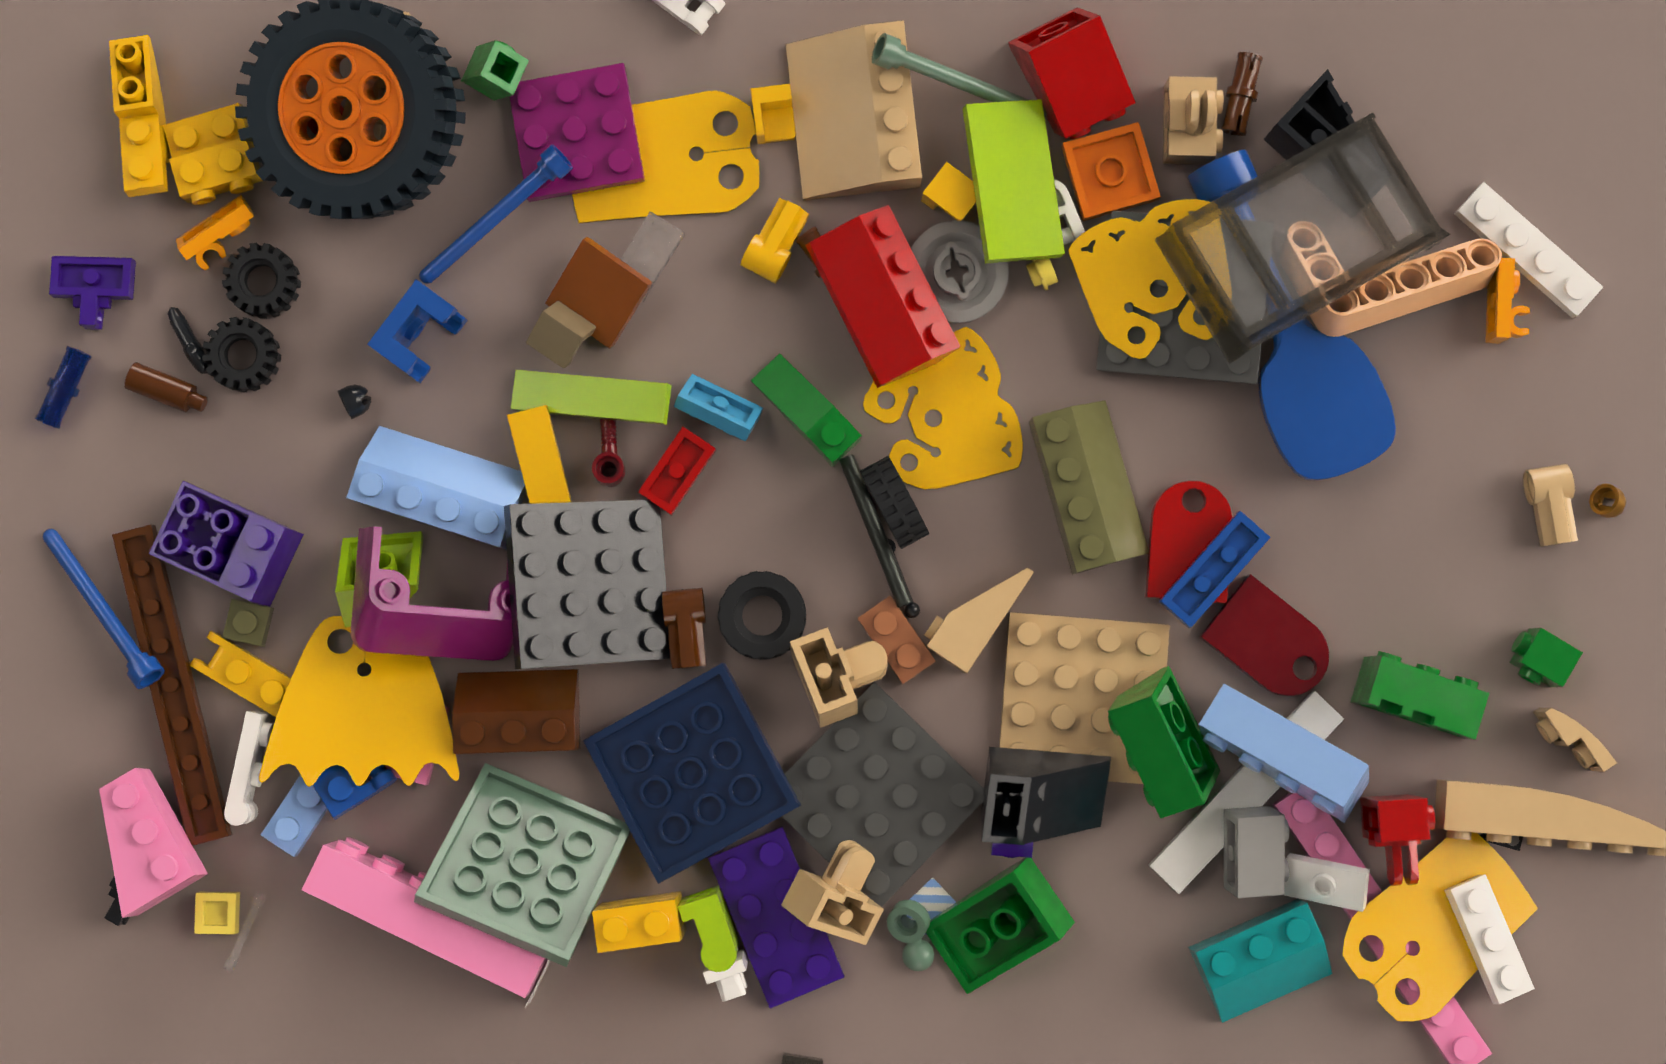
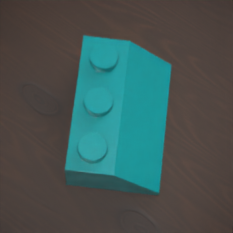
(1262, 959)

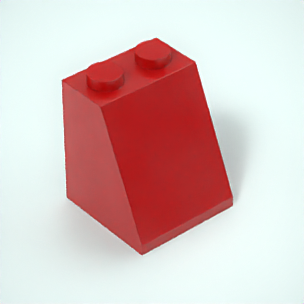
(1073, 72)

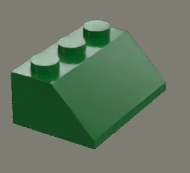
(1164, 744)

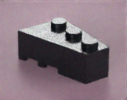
(1311, 119)

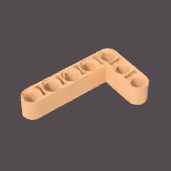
(1429, 282)

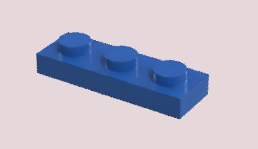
(1214, 569)

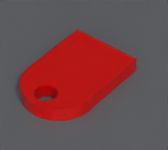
(1182, 535)

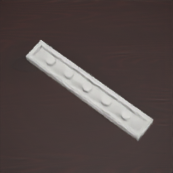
(1204, 833)

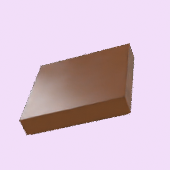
(600, 290)

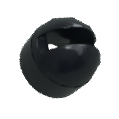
(354, 400)

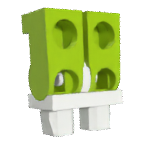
(719, 940)

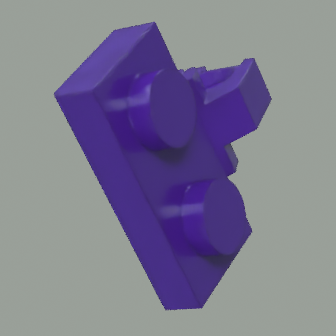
(92, 284)

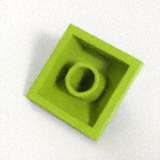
(397, 552)

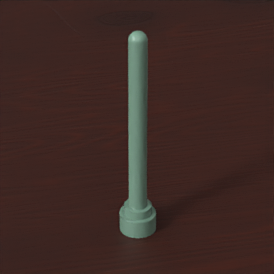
(891, 53)

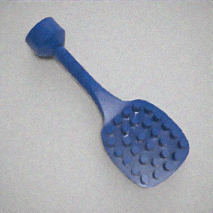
(1315, 388)

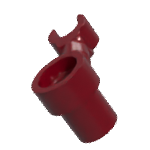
(608, 456)

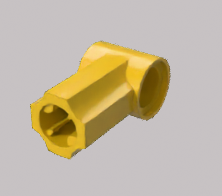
(771, 249)

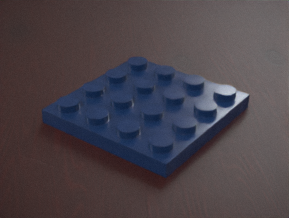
(691, 773)

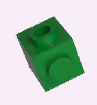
(495, 70)
(1544, 657)

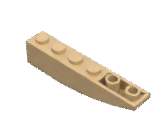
(1540, 817)

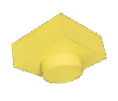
(217, 912)

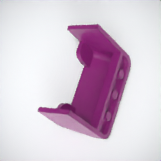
(389, 625)

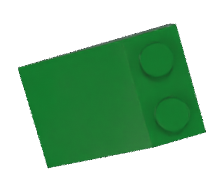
(999, 925)

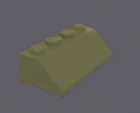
(1088, 486)

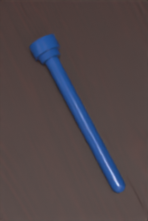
(552, 165)
(142, 668)

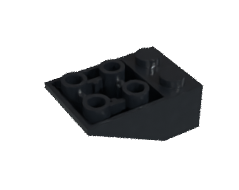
(1041, 794)

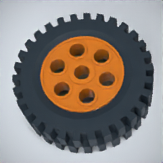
(415, 108)

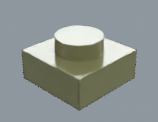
(248, 622)

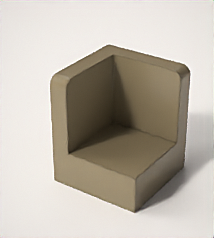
(559, 333)

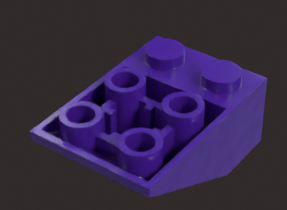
(226, 544)

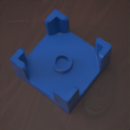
(408, 322)

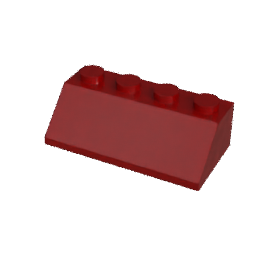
(883, 296)

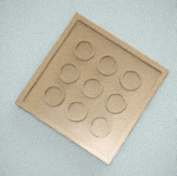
(1067, 676)

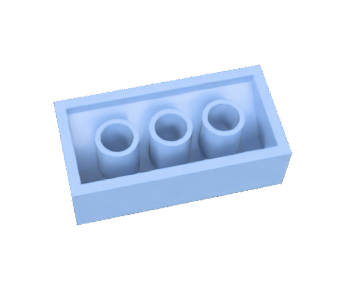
(436, 486)

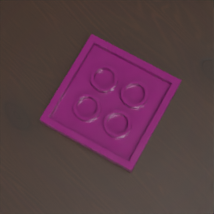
(588, 120)

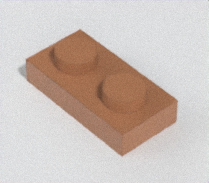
(902, 645)

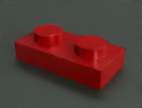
(677, 470)

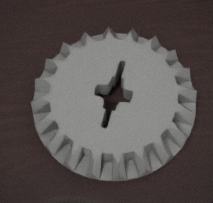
(981, 285)

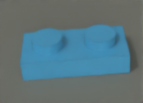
(718, 407)

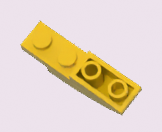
(140, 115)

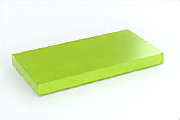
(1013, 181)

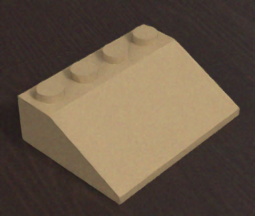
(852, 115)

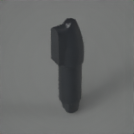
(191, 347)

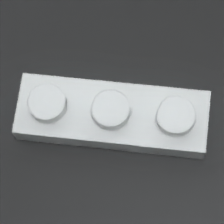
(1489, 939)

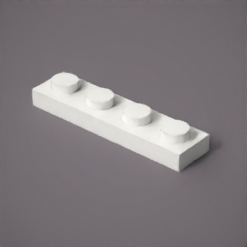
(1533, 252)

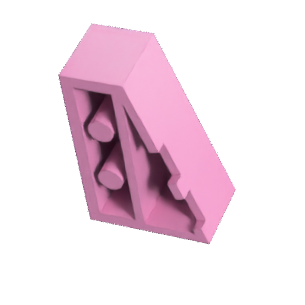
(146, 843)

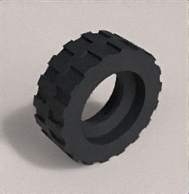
(894, 502)
(732, 607)

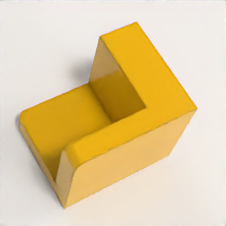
(773, 113)
(950, 192)

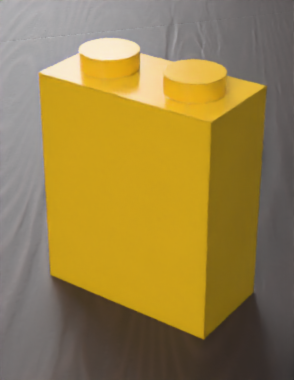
(638, 922)

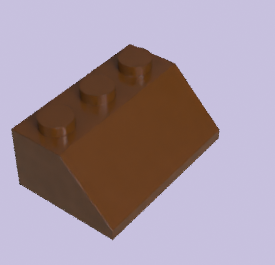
(516, 711)

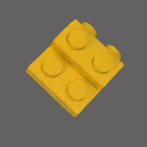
(210, 155)

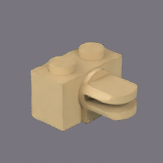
(1191, 120)
(833, 673)
(835, 899)

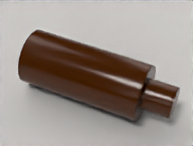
(164, 388)

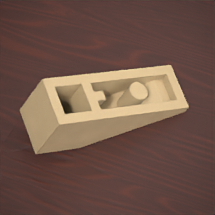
(968, 628)

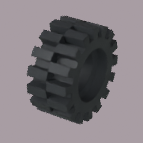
(238, 274)
(218, 348)

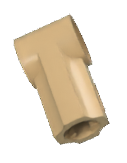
(1551, 494)

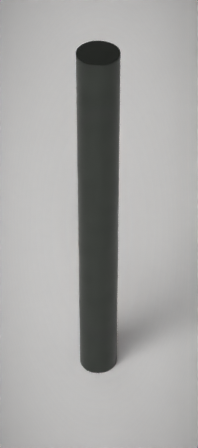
(875, 531)

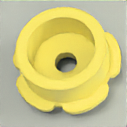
(1042, 273)

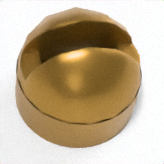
(1611, 493)

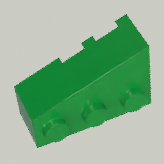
(1420, 695)

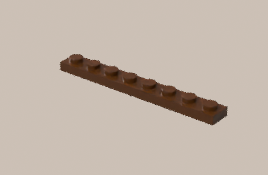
(175, 692)

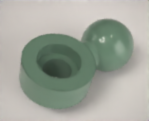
(917, 953)

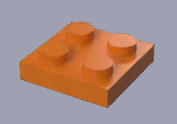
(1110, 171)

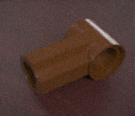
(685, 617)

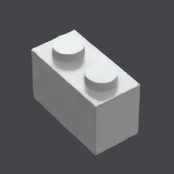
(1255, 851)

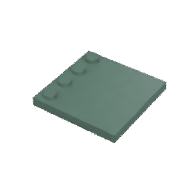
(524, 864)

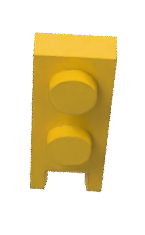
(244, 674)

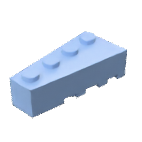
(1285, 752)

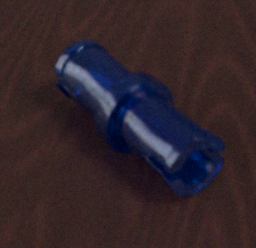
(63, 387)

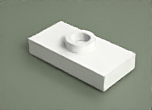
(1327, 882)

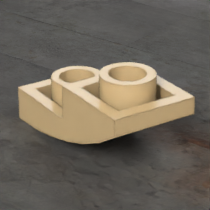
(1564, 731)

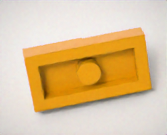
(230, 219)
(1499, 314)

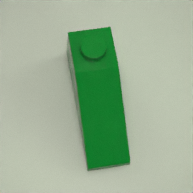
(807, 410)

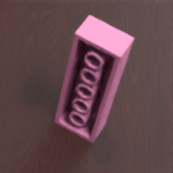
(385, 896)

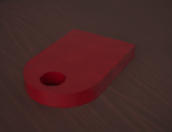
(1265, 639)

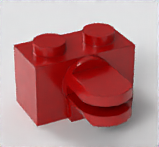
(1399, 826)

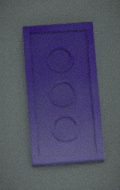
(782, 949)

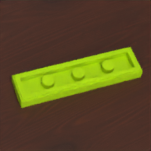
(592, 396)

